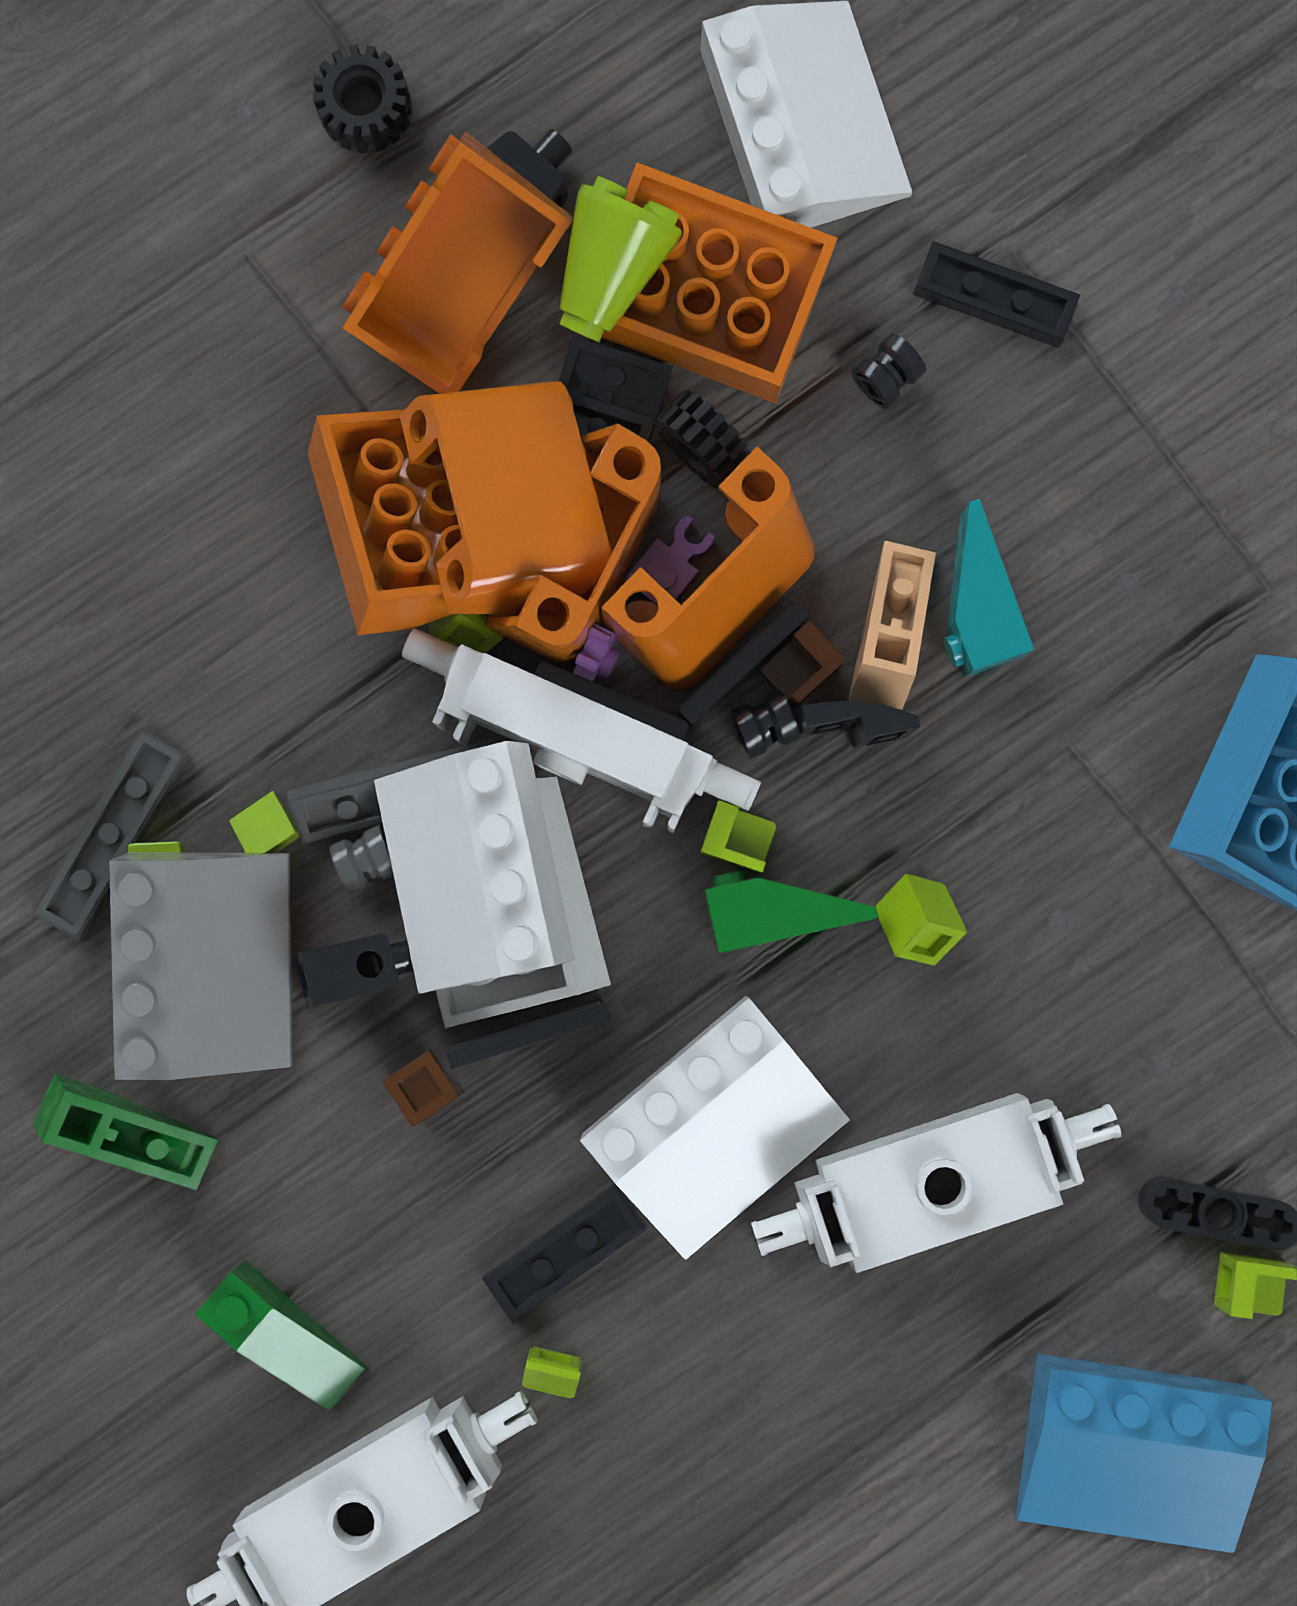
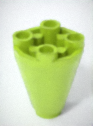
(611, 255)

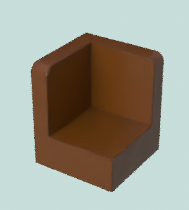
(802, 665)
(422, 1088)

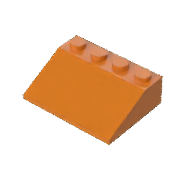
(729, 291)
(384, 519)

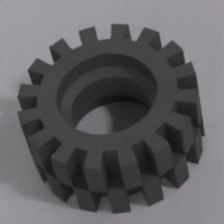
(357, 70)
(701, 438)

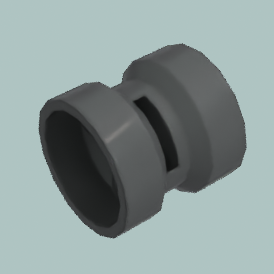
(362, 859)

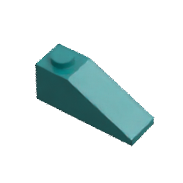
(983, 611)

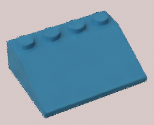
(1247, 795)
(1141, 1453)

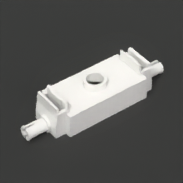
(573, 732)
(881, 1183)
(290, 1540)

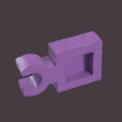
(671, 564)
(598, 655)

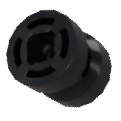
(889, 370)
(765, 724)

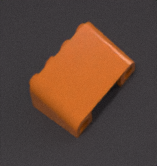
(454, 265)
(628, 489)
(516, 493)
(689, 639)

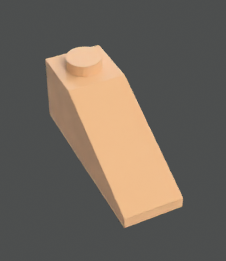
(893, 626)

